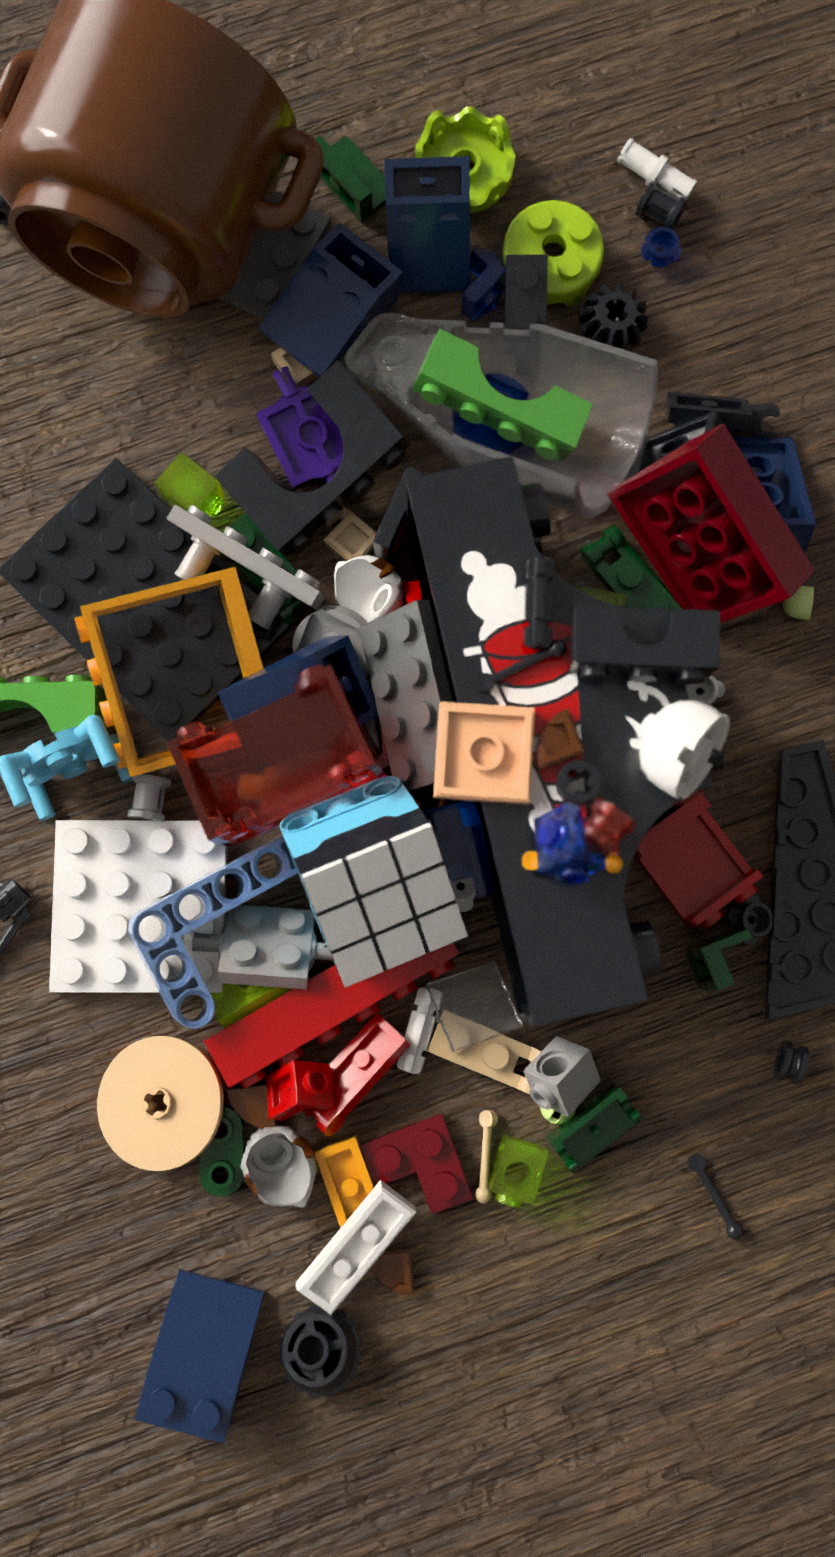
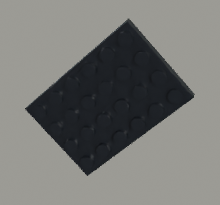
(117, 542)

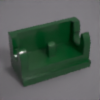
(594, 1128)

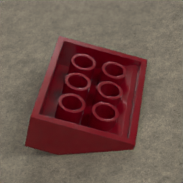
(712, 528)

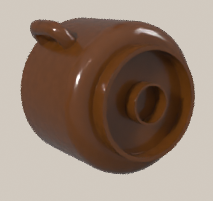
(146, 154)

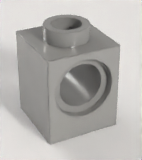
(561, 1076)

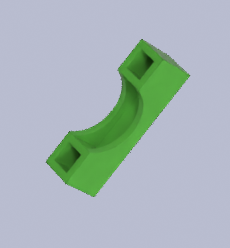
(455, 379)
(60, 703)

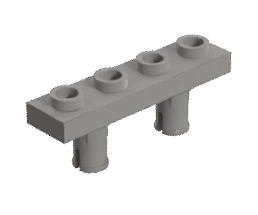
(212, 542)

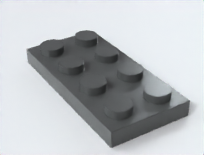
(407, 689)

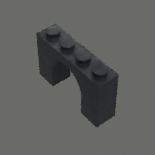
(369, 447)

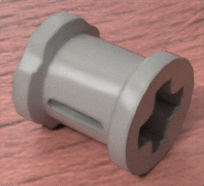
(149, 797)

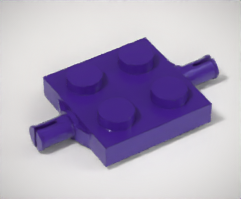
(301, 434)

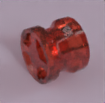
(607, 827)

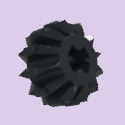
(606, 305)

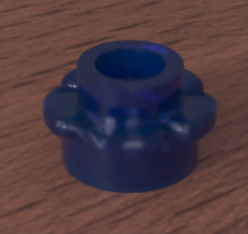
(664, 238)

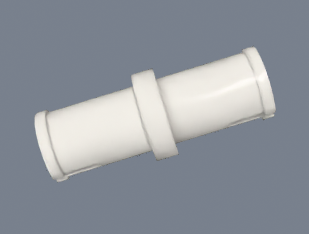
(656, 169)

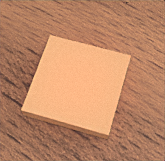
(484, 753)

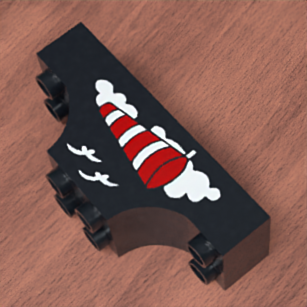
(469, 550)

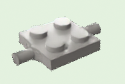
(265, 946)

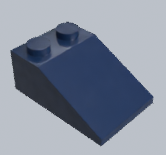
(780, 474)
(200, 1356)

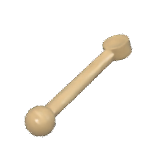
(487, 1120)

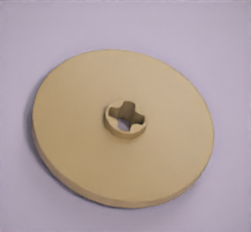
(192, 1098)

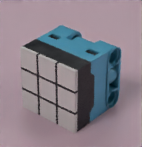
(373, 878)

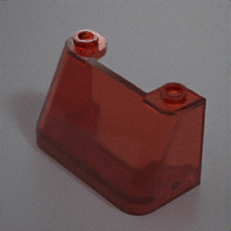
(275, 759)

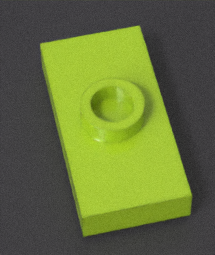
(241, 1000)

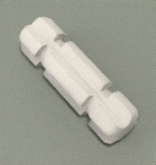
(418, 1033)

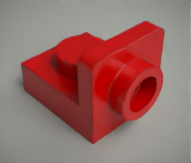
(299, 1087)

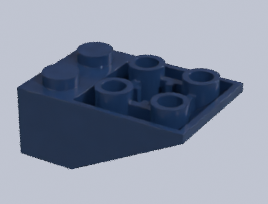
(429, 222)
(331, 300)
(280, 677)

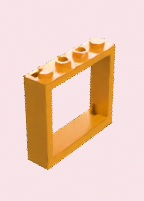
(102, 672)

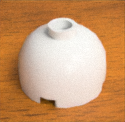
(679, 744)

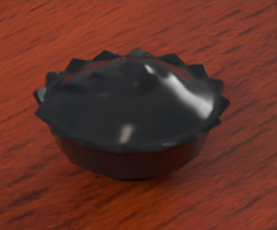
(320, 1351)

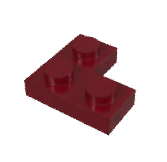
(422, 1149)

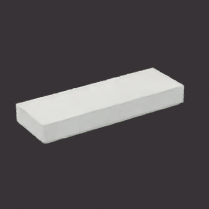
(355, 1247)

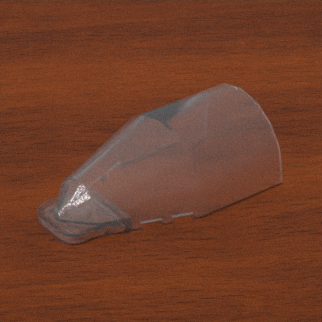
(611, 378)

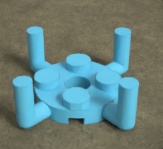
(64, 756)

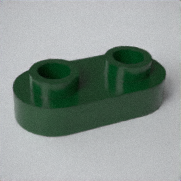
(224, 1152)

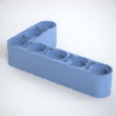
(212, 905)

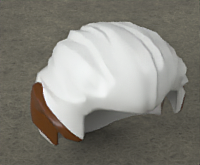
(368, 586)

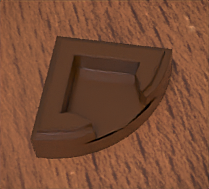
(558, 741)
(251, 1105)
(395, 1270)

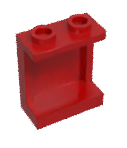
(695, 864)

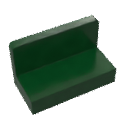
(352, 177)
(709, 963)

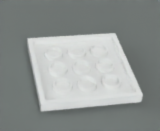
(107, 876)

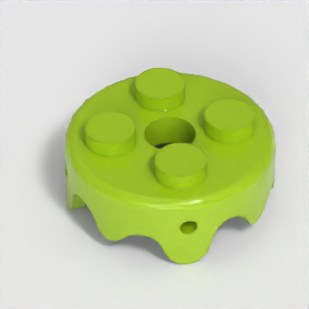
(482, 140)
(575, 231)

